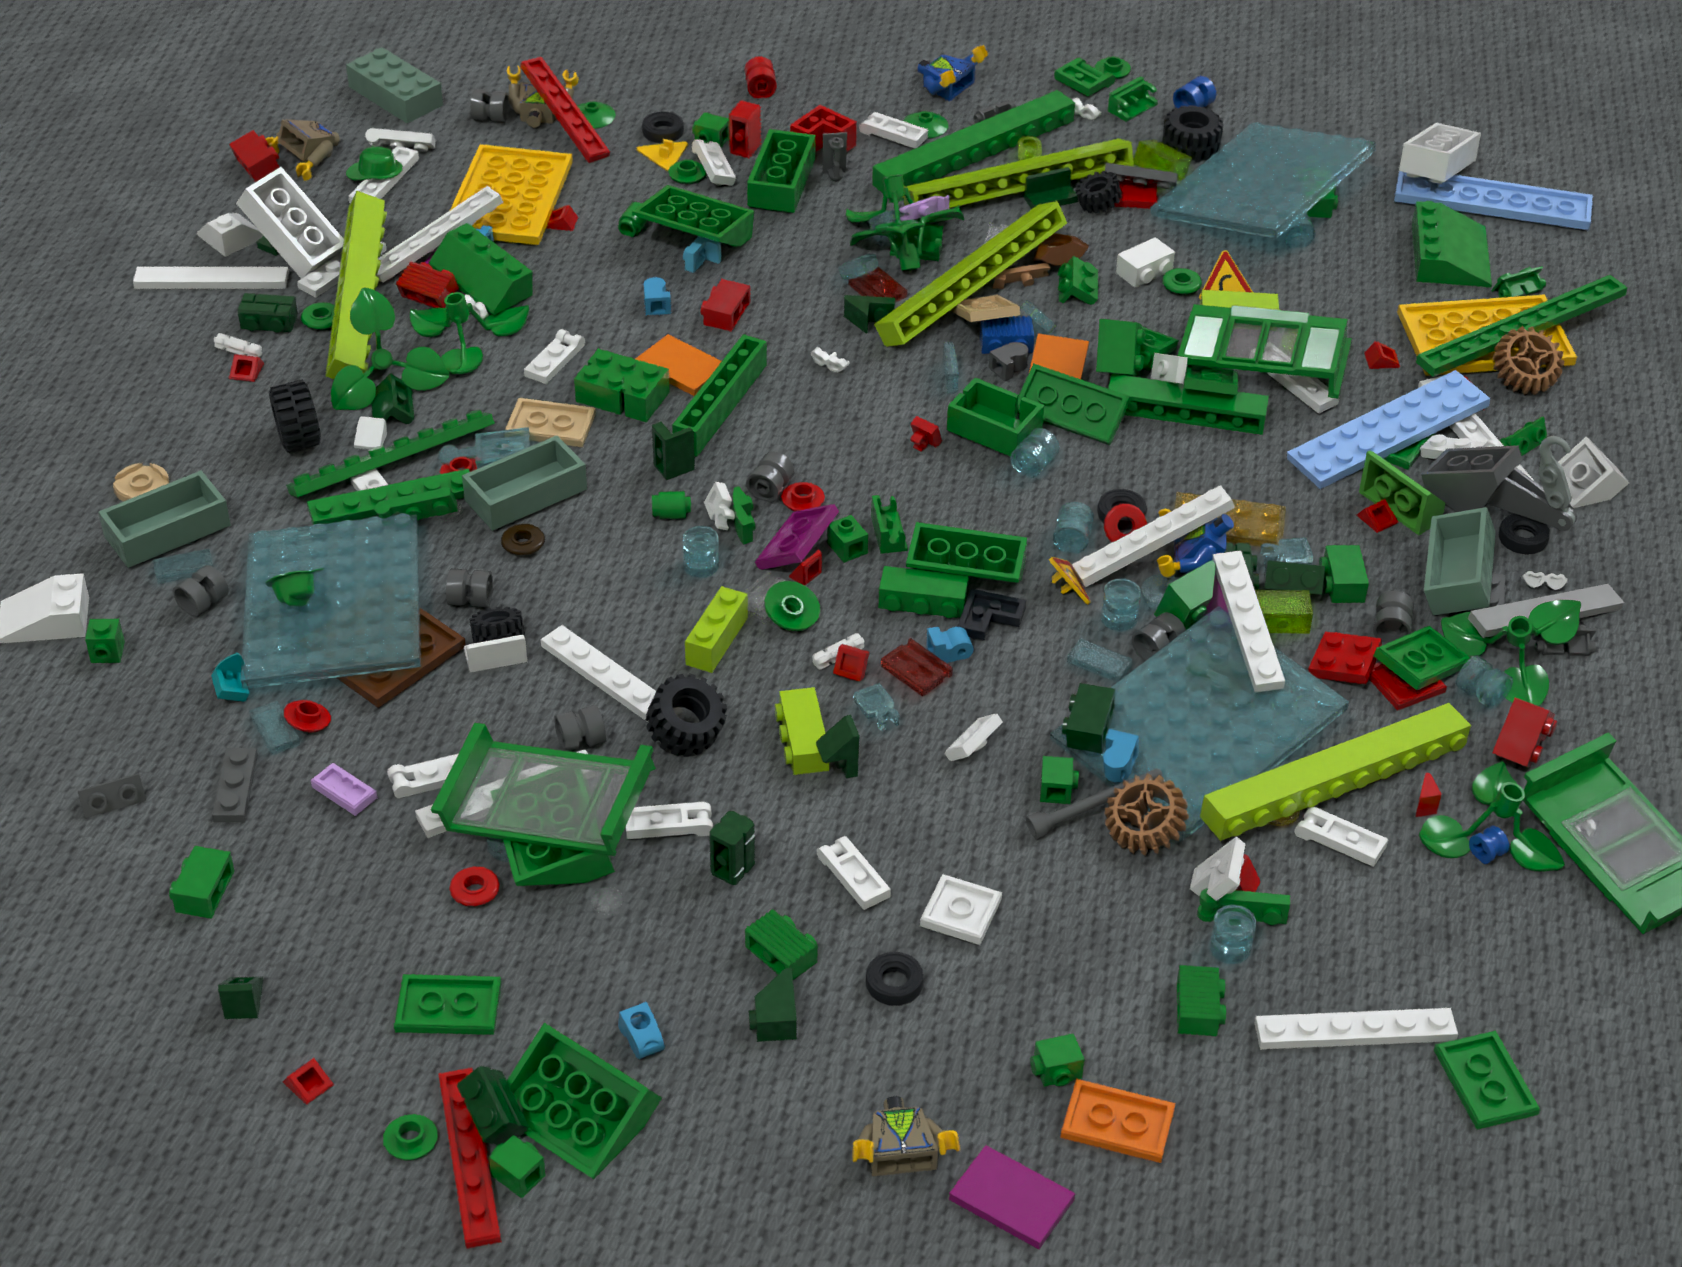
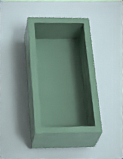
(394, 85)
(524, 482)
(164, 518)
(1460, 561)

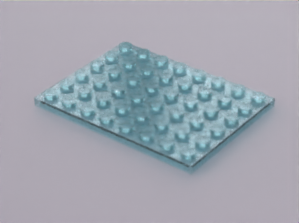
(1263, 179)
(361, 605)
(1204, 718)

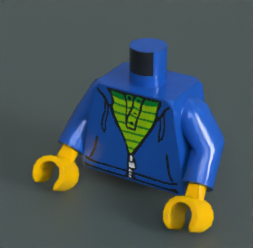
(951, 75)
(1196, 546)

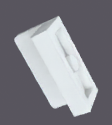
(496, 653)

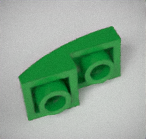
(743, 520)

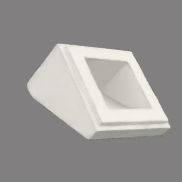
(370, 433)

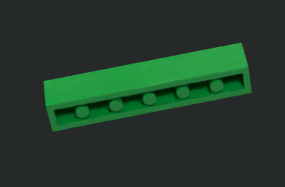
(723, 390)
(1195, 407)

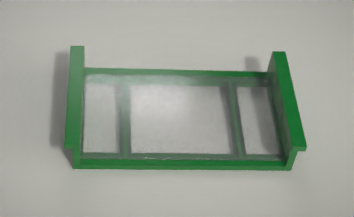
(541, 794)

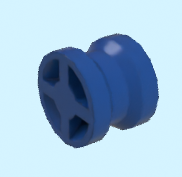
(1489, 844)

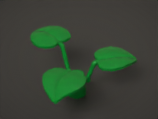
(894, 191)
(908, 253)
(464, 360)
(422, 368)
(1554, 620)
(1500, 791)

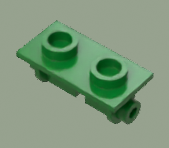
(1528, 279)
(1527, 437)

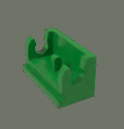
(1132, 99)
(931, 241)
(888, 526)

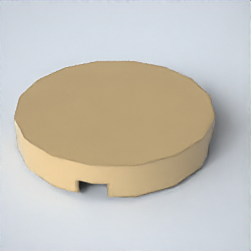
(131, 480)

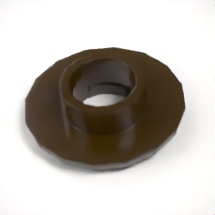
(522, 531)

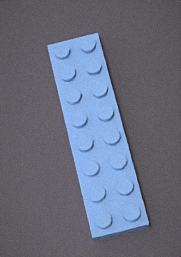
(1500, 199)
(1388, 428)

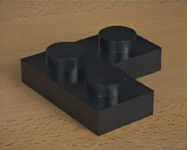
(986, 607)

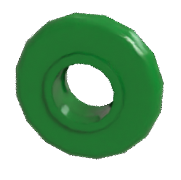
(1115, 66)
(687, 172)
(1174, 277)
(311, 315)
(413, 1148)

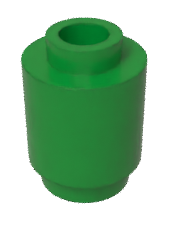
(629, 224)
(671, 505)

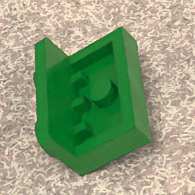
(1079, 280)

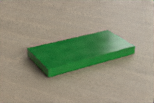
(1075, 403)

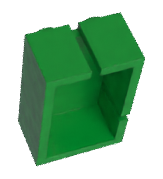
(613, 374)
(990, 416)

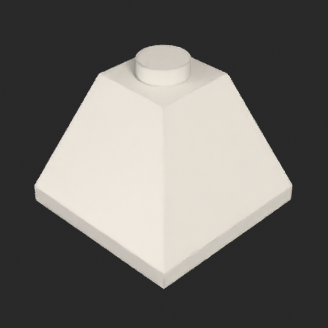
(229, 233)
(1591, 475)

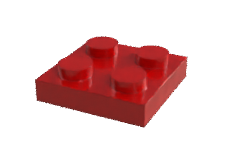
(1345, 657)

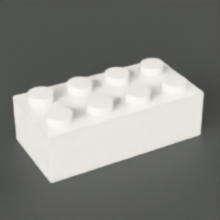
(1439, 152)
(291, 222)

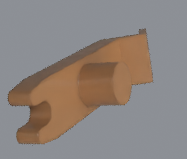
(1025, 274)

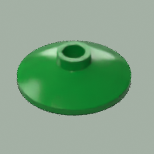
(597, 113)
(933, 122)
(796, 598)

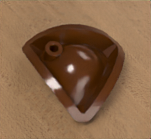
(1059, 249)

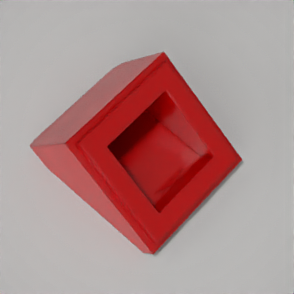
(562, 219)
(1381, 356)
(245, 368)
(1378, 516)
(808, 569)
(1429, 797)
(1248, 876)
(308, 1081)

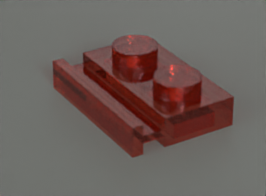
(878, 284)
(916, 667)

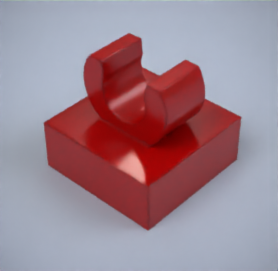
(924, 434)
(851, 662)

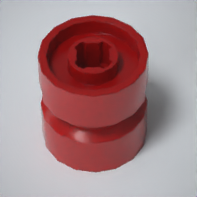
(760, 77)

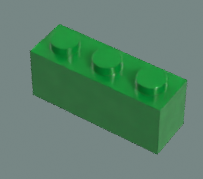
(923, 592)

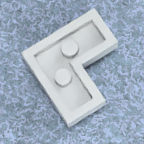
(1220, 871)

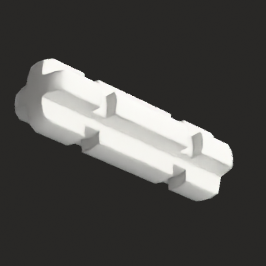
(237, 345)
(821, 659)

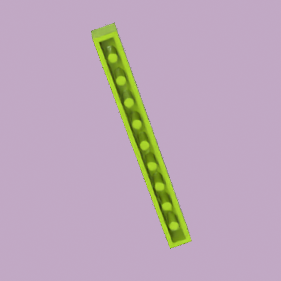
(1011, 177)
(357, 271)
(970, 274)
(1334, 771)

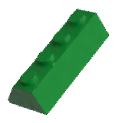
(483, 269)
(967, 552)

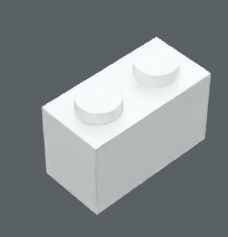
(1145, 262)

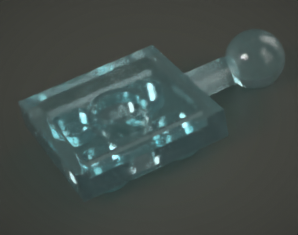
(489, 446)

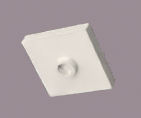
(961, 909)

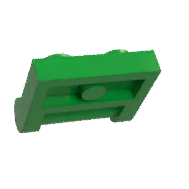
(1083, 77)

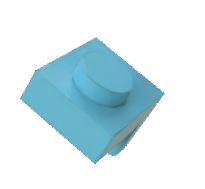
(699, 251)

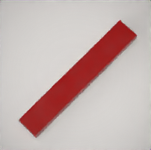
(565, 109)
(469, 1166)

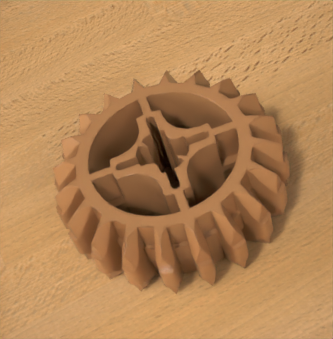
(1523, 367)
(1158, 825)

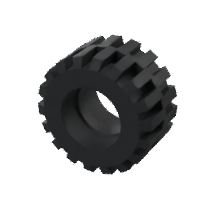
(1193, 131)
(295, 415)
(694, 696)

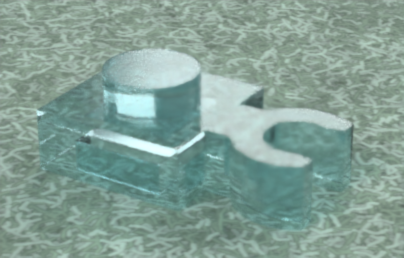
(1288, 550)
(877, 703)

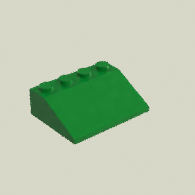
(698, 215)
(1449, 247)
(552, 865)
(578, 1101)

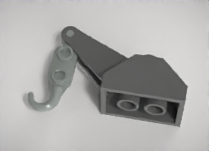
(1490, 476)

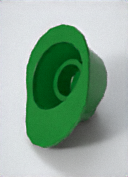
(375, 164)
(294, 587)

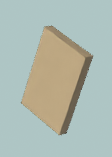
(986, 308)
(550, 419)

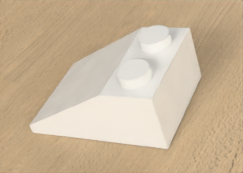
(46, 611)

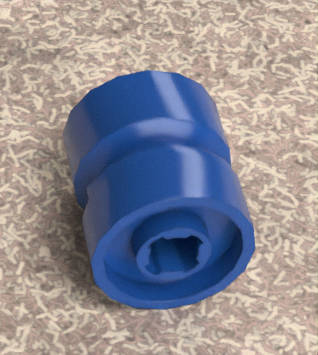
(1196, 93)

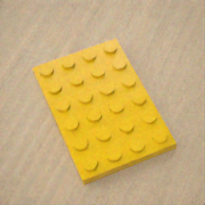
(528, 187)
(1441, 322)

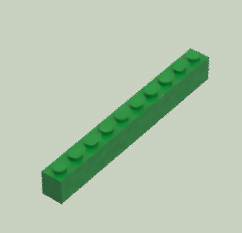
(977, 141)

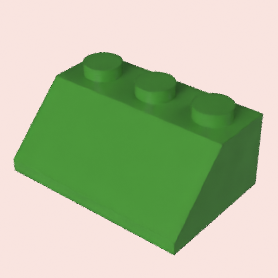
(1407, 499)

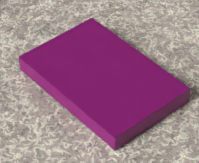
(796, 536)
(1012, 1196)

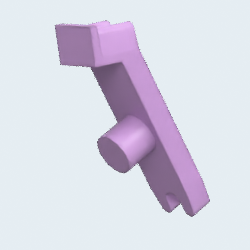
(924, 207)

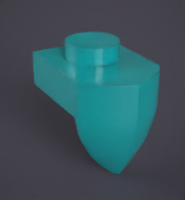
(227, 679)

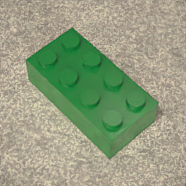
(781, 170)

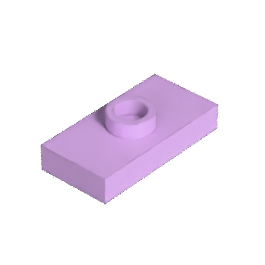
(344, 789)

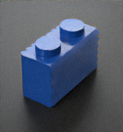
(1002, 331)

